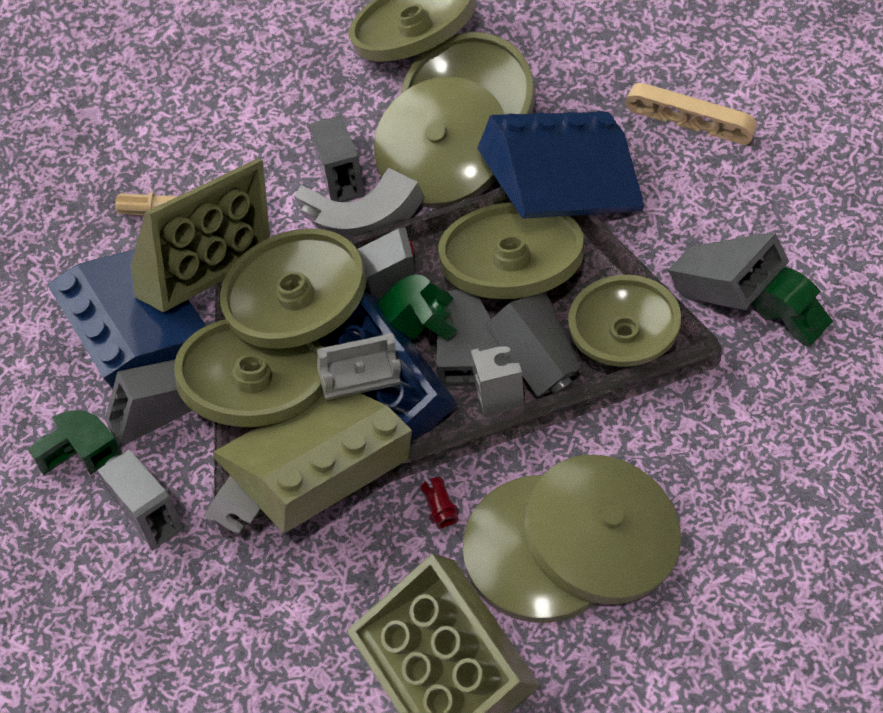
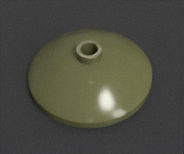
(626, 307)

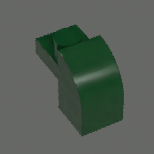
(795, 302)
(418, 304)
(78, 435)

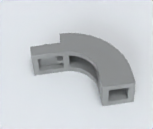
(390, 201)

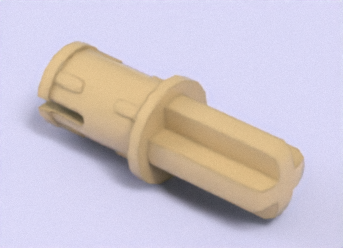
(139, 204)

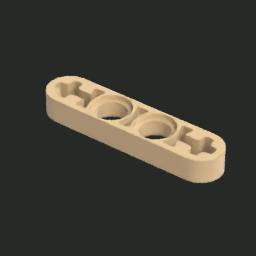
(727, 123)

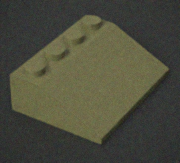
(199, 236)
(316, 456)
(441, 646)

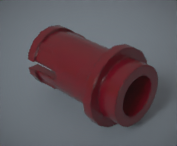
(441, 507)

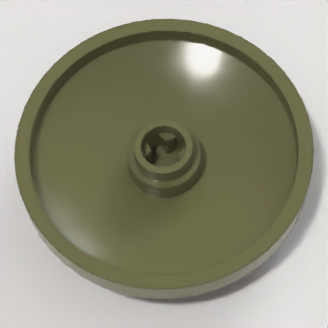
(406, 27)
(483, 60)
(435, 136)
(507, 256)
(293, 288)
(245, 382)
(602, 529)
(502, 562)

